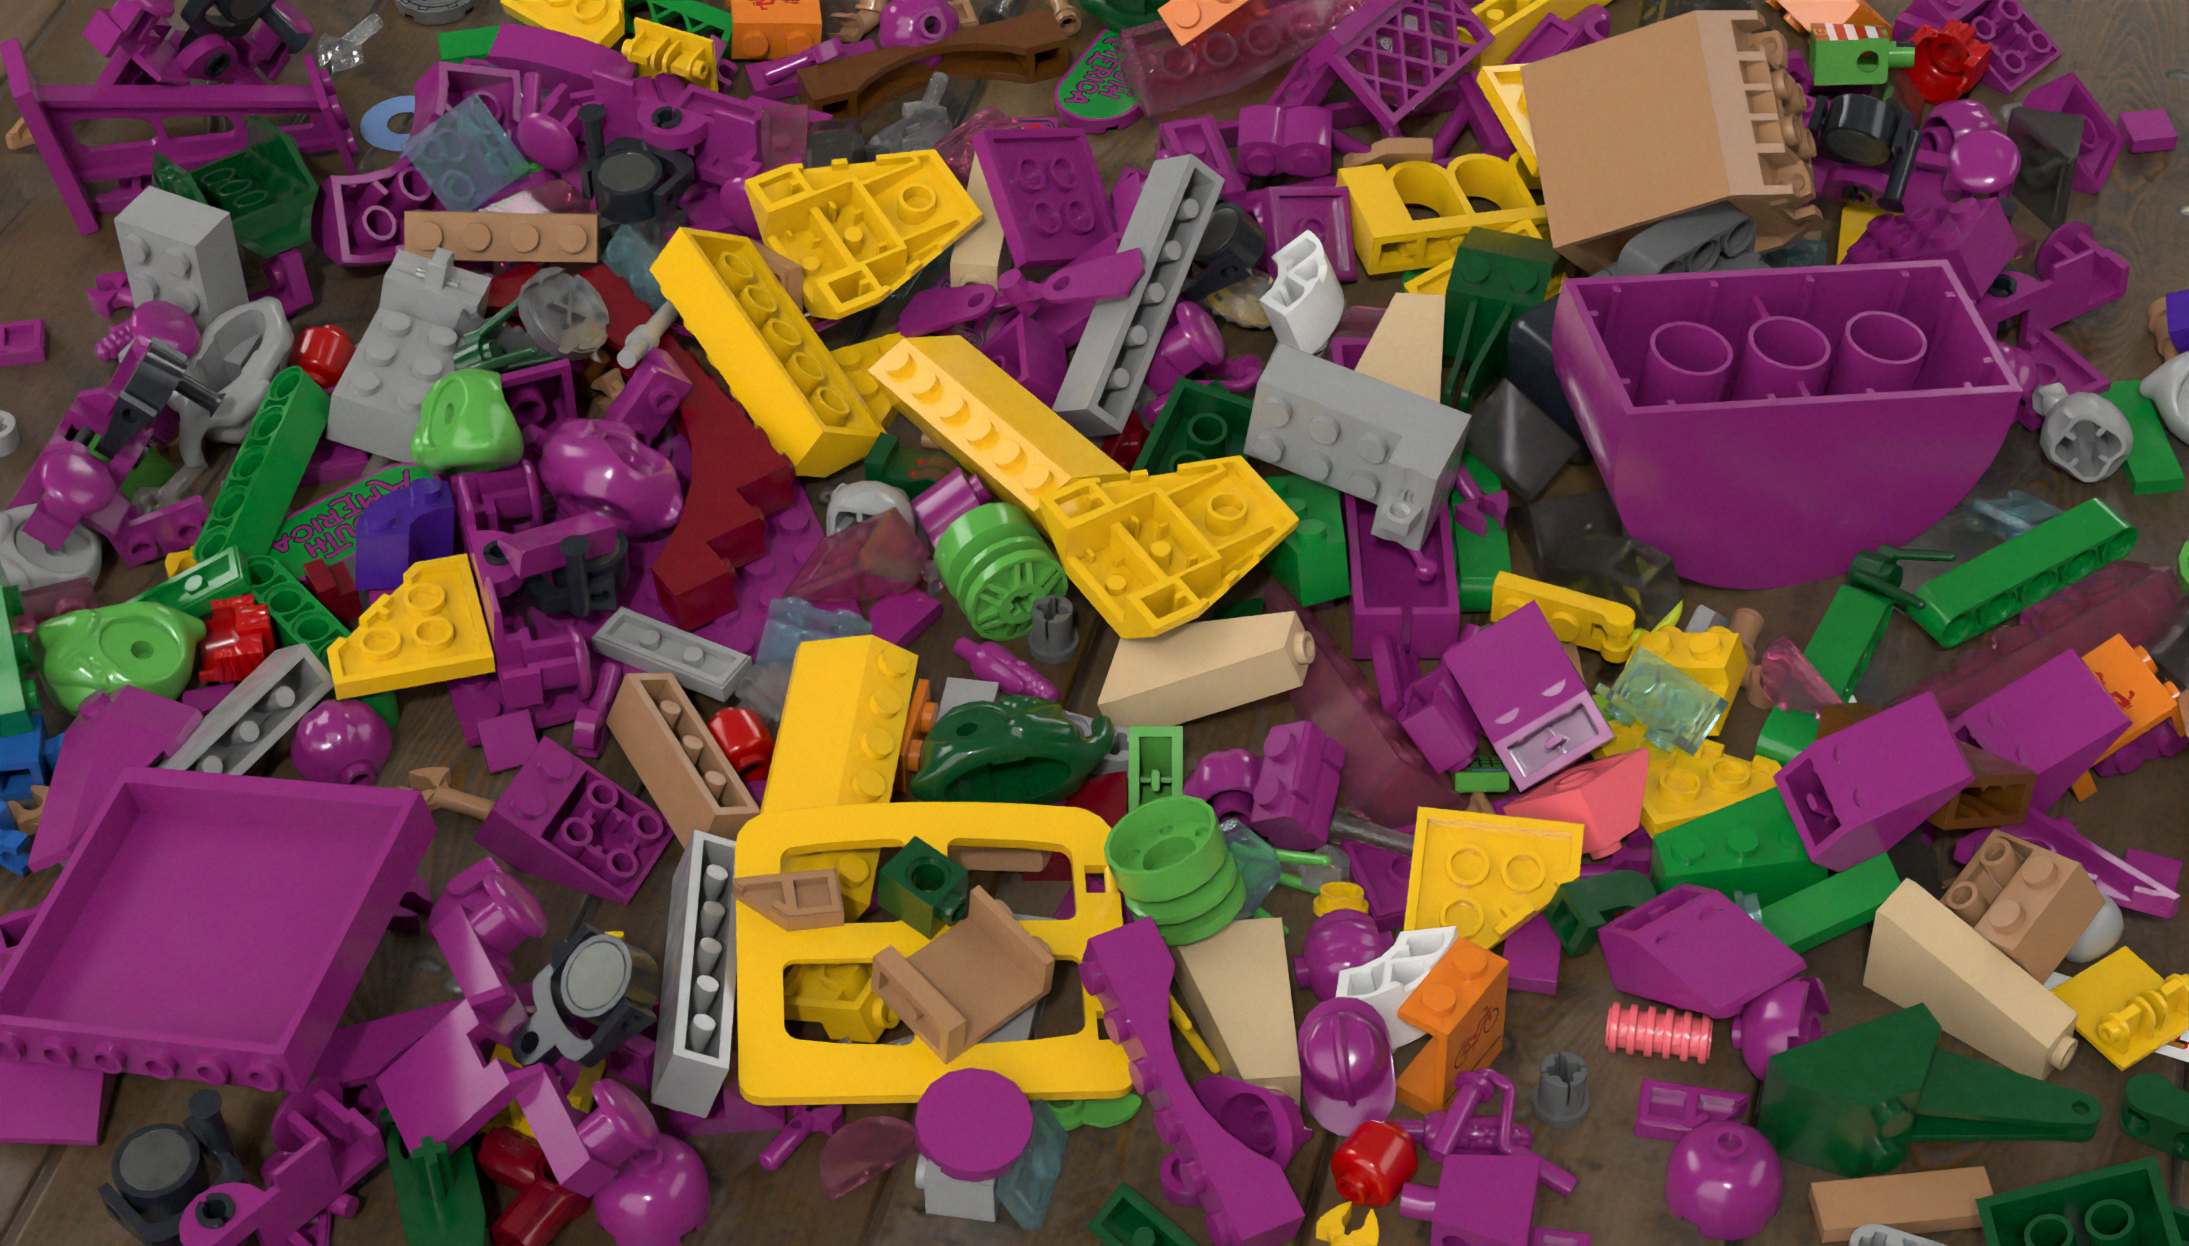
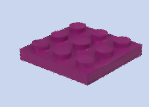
(1045, 193)

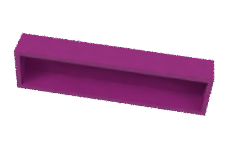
(1382, 572)

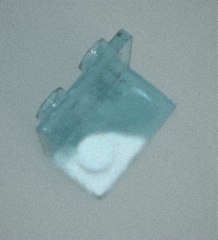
(465, 156)

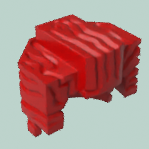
(1947, 61)
(236, 639)

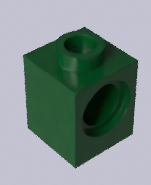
(919, 869)

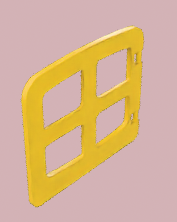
(805, 1072)

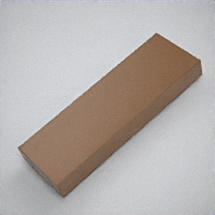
(1901, 1201)

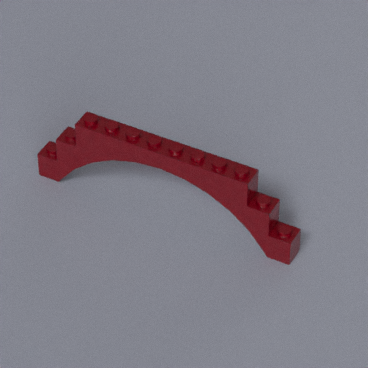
(733, 465)

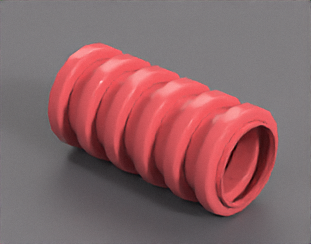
(1659, 1033)

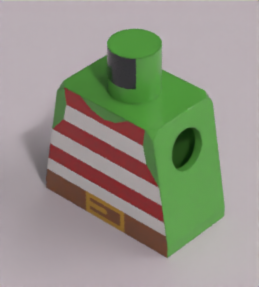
(1837, 50)

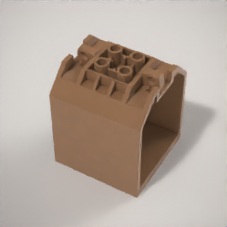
(1669, 127)

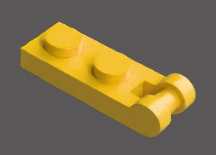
(1571, 614)

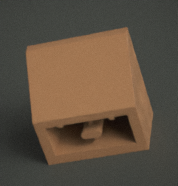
(2025, 901)

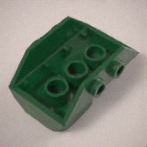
(260, 186)

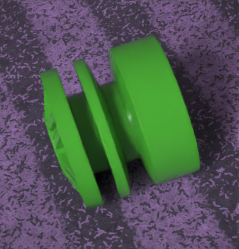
(997, 569)
(1176, 868)

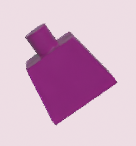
(1477, 1200)

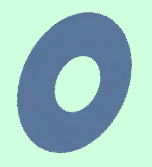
(374, 123)

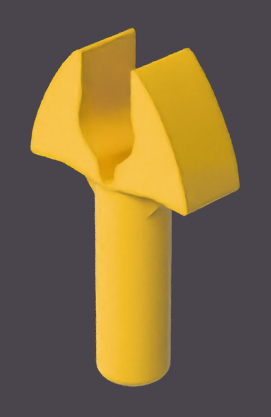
(1333, 1223)

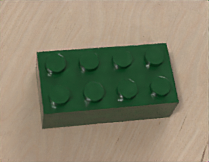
(1195, 427)

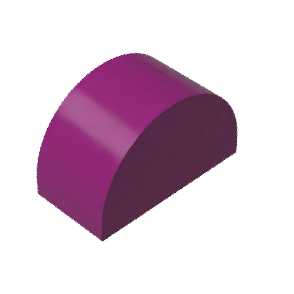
(1782, 410)

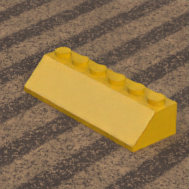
(766, 350)
(988, 421)
(841, 744)

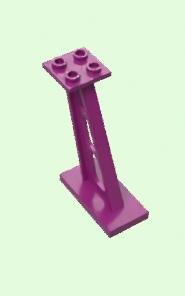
(52, 108)

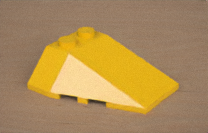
(860, 224)
(1166, 542)

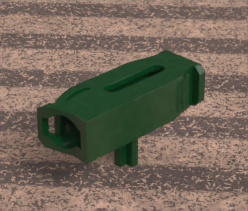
(436, 1191)

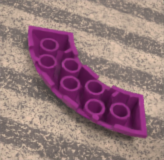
(362, 216)

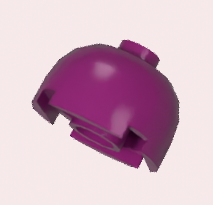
(1780, 1021)
(1724, 1179)
(655, 1196)

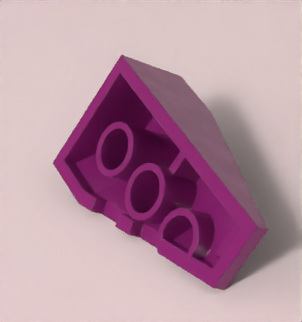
(108, 733)

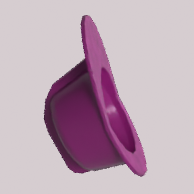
(1346, 1064)
(1255, 1115)

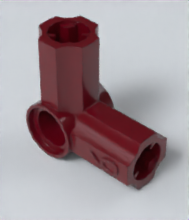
(542, 1202)

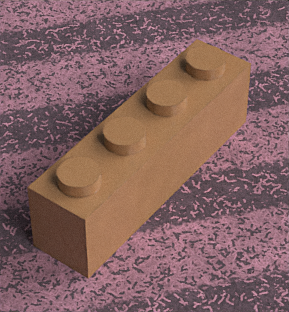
(504, 235)
(678, 758)

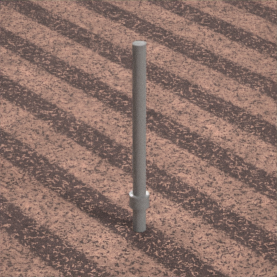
(647, 335)

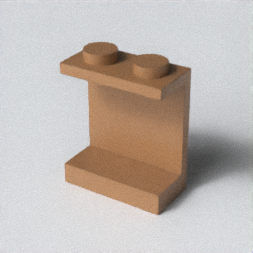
(966, 978)

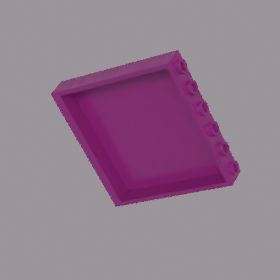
(211, 927)

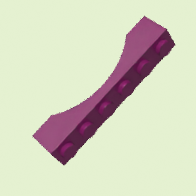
(365, 1050)
(1240, 1190)

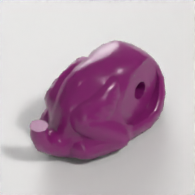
(607, 472)

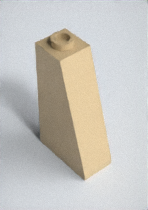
(982, 251)
(1408, 345)
(1205, 669)
(1967, 984)
(1244, 1001)

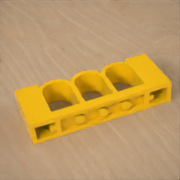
(1393, 242)

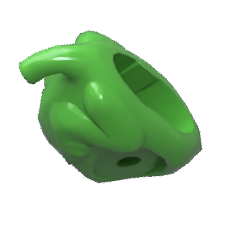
(466, 425)
(112, 648)

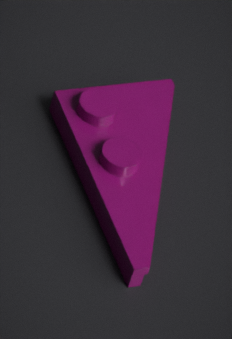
(2109, 874)

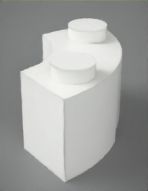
(1305, 296)
(1395, 975)

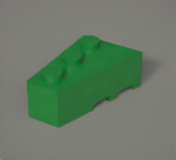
(1314, 555)

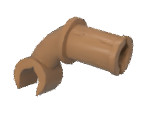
(859, 23)
(1749, 625)

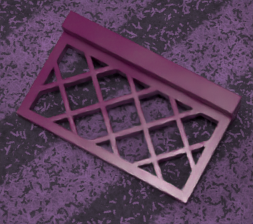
(1373, 20)

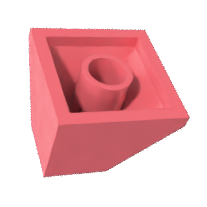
(1597, 793)

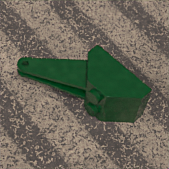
(1490, 286)
(1880, 1085)
(2094, 1208)

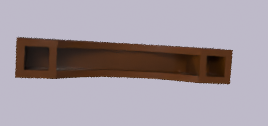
(1011, 49)

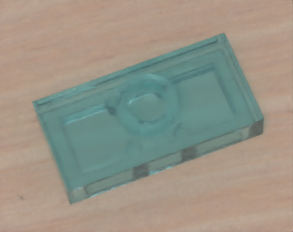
(1031, 1180)

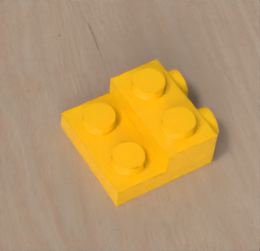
(1708, 657)
(839, 999)

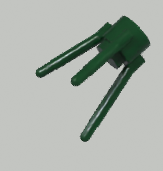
(489, 354)
(1881, 574)

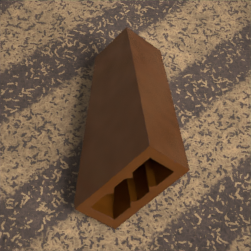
(1993, 799)

